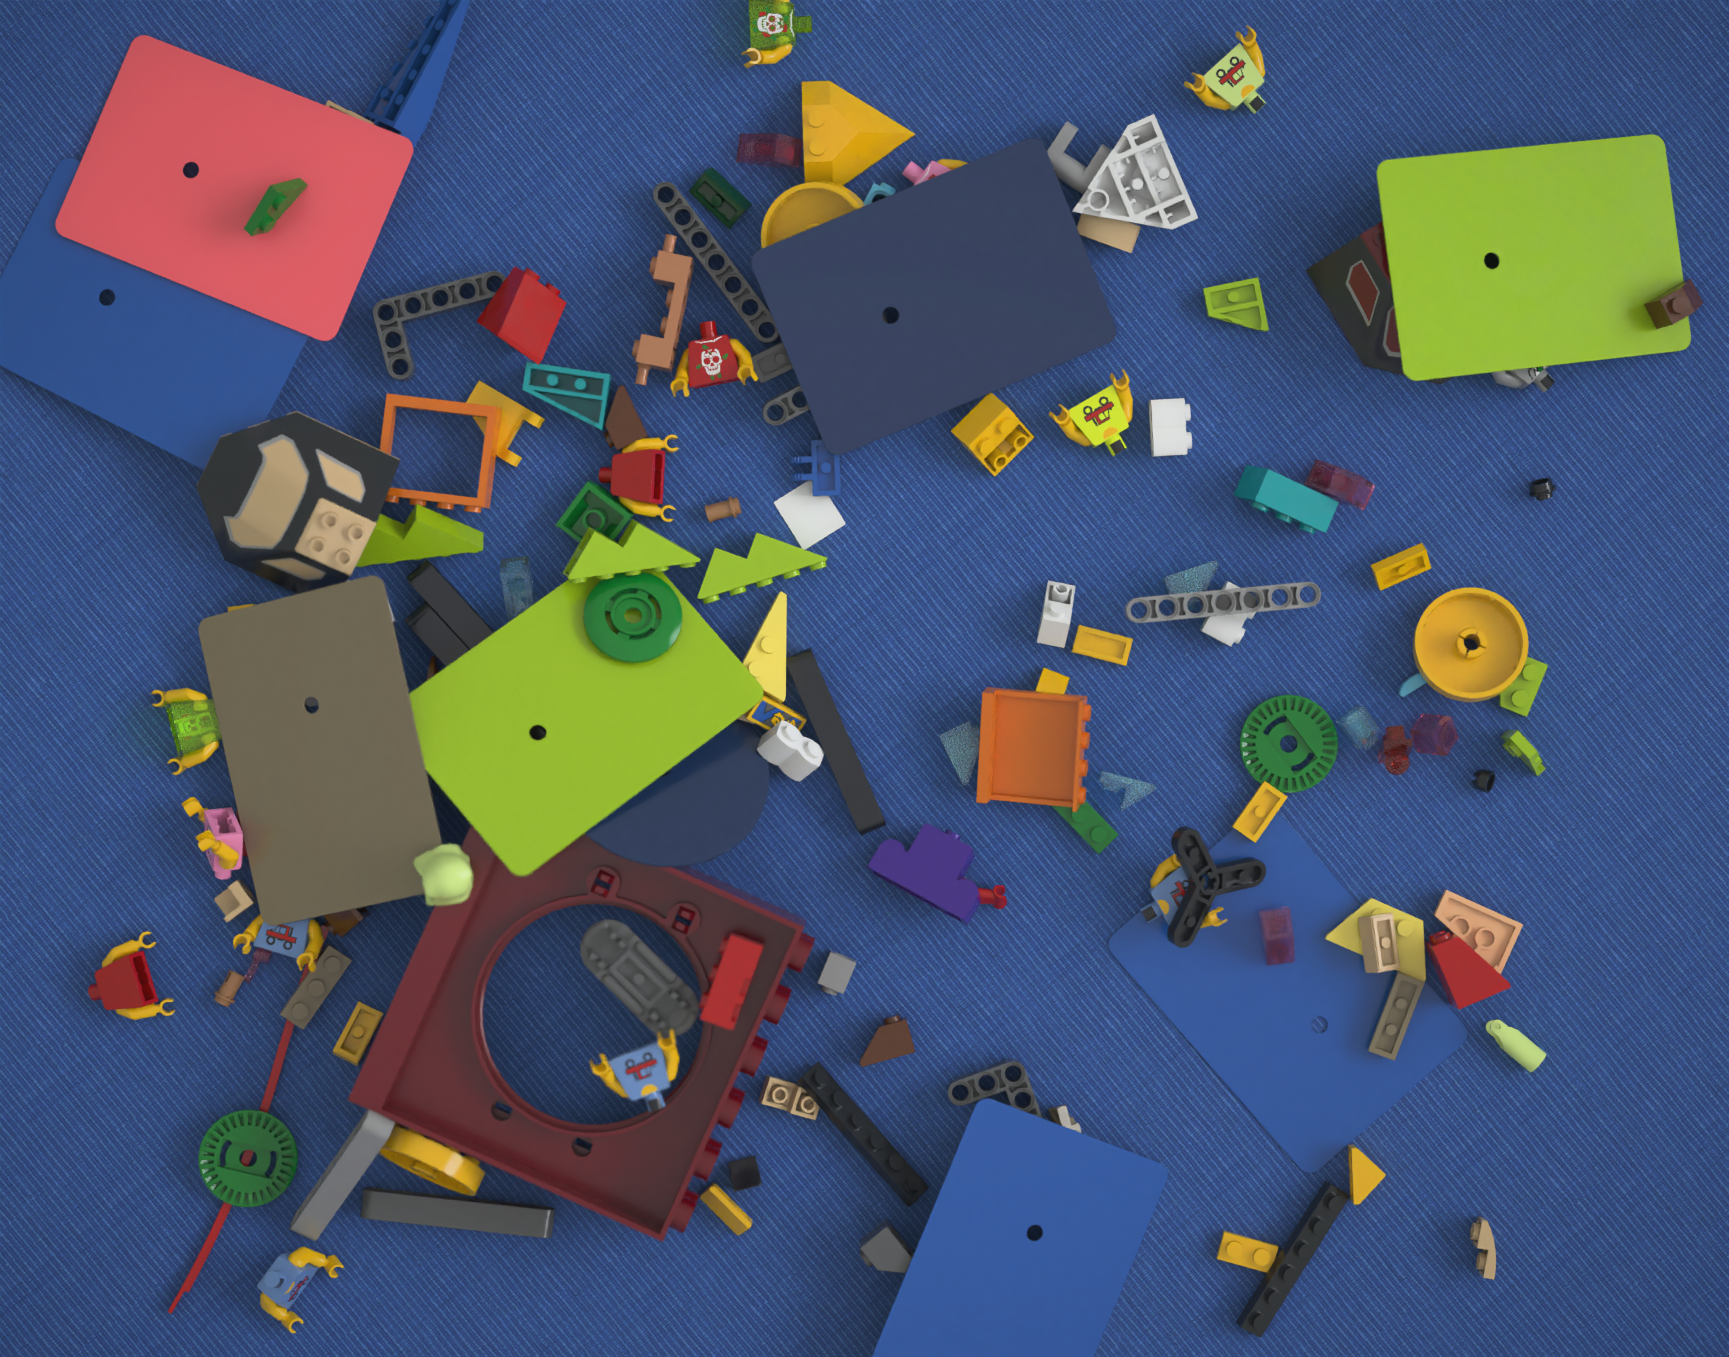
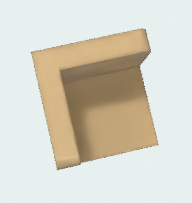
(235, 900)

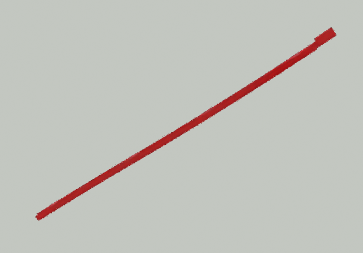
(247, 1155)

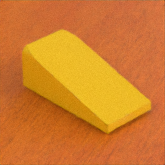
(357, 1033)

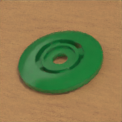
(638, 640)
(1310, 728)
(248, 1184)

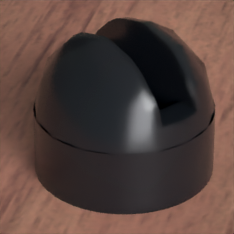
(1485, 780)

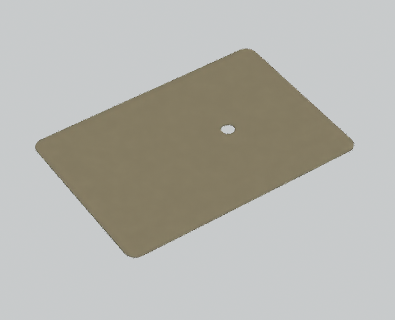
(331, 796)

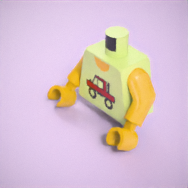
(1233, 77)

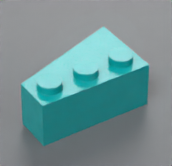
(571, 390)
(1286, 499)

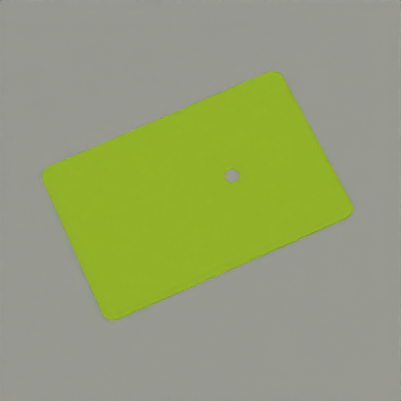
(1578, 244)
(604, 720)

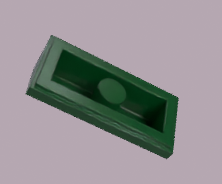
(720, 197)

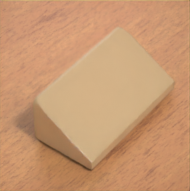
(1379, 943)

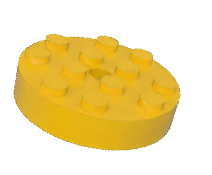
(805, 208)
(1475, 616)
(432, 1160)

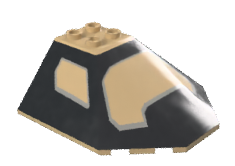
(295, 500)

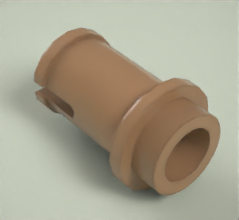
(723, 509)
(229, 988)

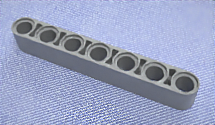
(1235, 597)
(342, 1175)

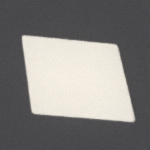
(809, 516)

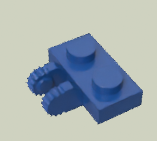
(825, 470)

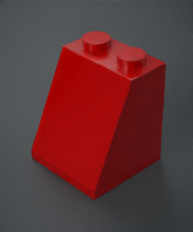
(524, 313)
(1462, 970)

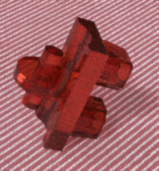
(1395, 750)

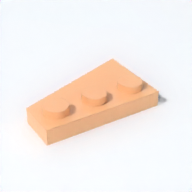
(1481, 928)

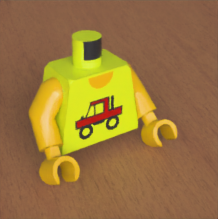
(1100, 417)

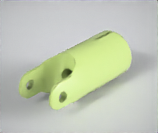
(1516, 1045)

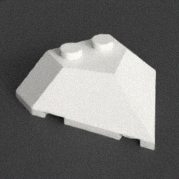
(1139, 182)

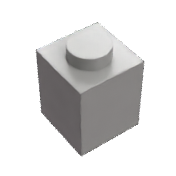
(836, 973)

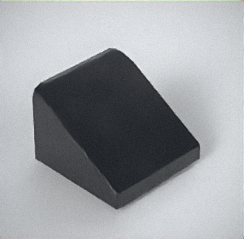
(745, 1173)

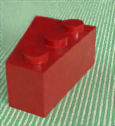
(730, 981)

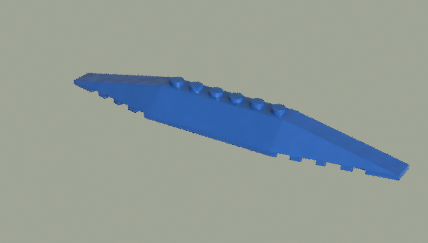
(412, 91)

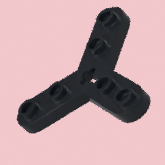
(1222, 879)

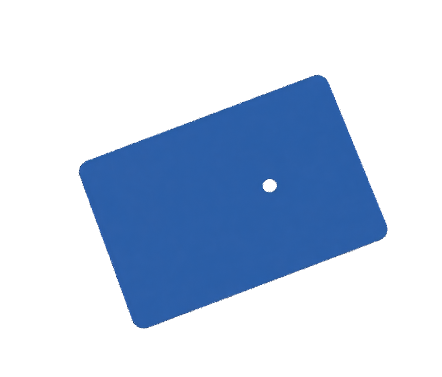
(151, 361)
(1257, 1018)
(979, 1278)

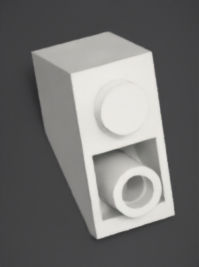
(1056, 614)

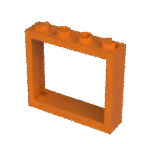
(488, 461)

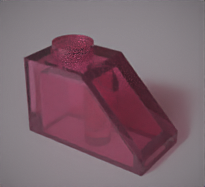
(769, 150)

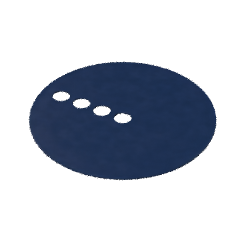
(696, 809)

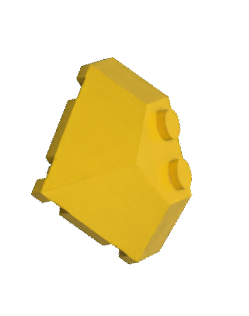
(843, 133)

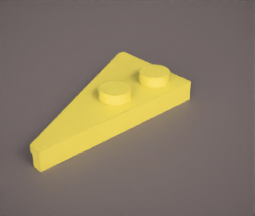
(768, 651)

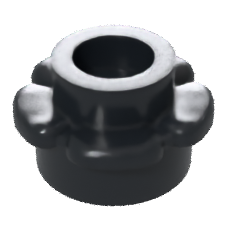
(1542, 488)

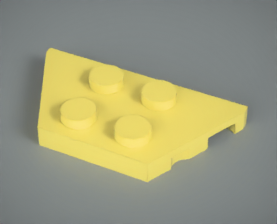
(1408, 933)

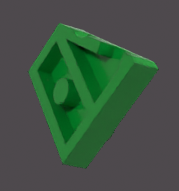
(273, 205)

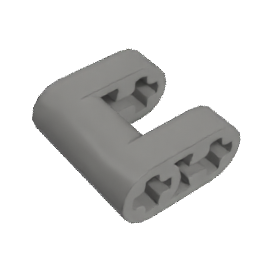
(1069, 169)

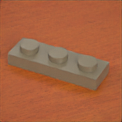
(315, 987)
(1396, 1016)

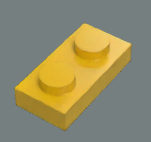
(1401, 566)
(1259, 811)
(1246, 1251)

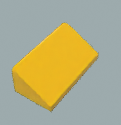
(726, 1209)

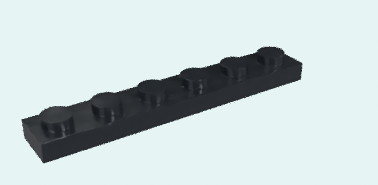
(863, 1134)
(1292, 1259)

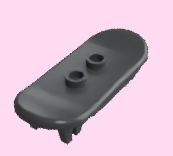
(639, 978)

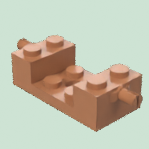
(671, 271)

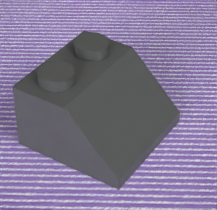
(885, 1249)

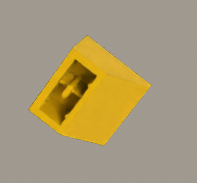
(992, 433)

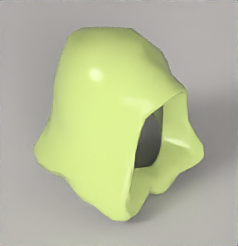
(445, 875)

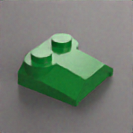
(594, 509)

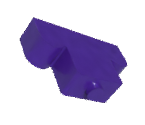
(931, 871)

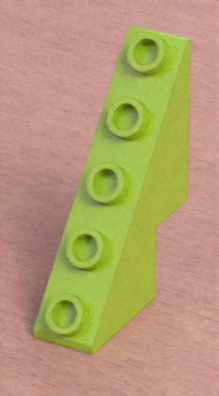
(420, 537)
(636, 550)
(765, 561)

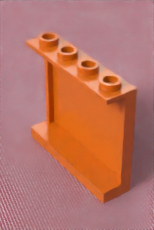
(1033, 747)

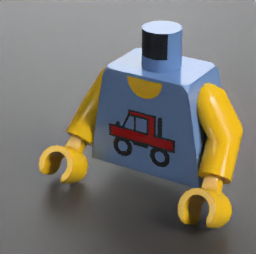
(1168, 889)
(295, 939)
(642, 1071)
(287, 1280)

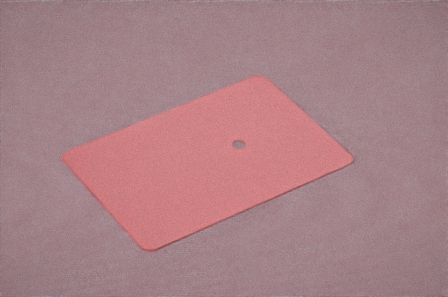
(244, 138)

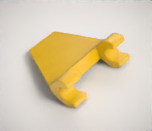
(511, 418)

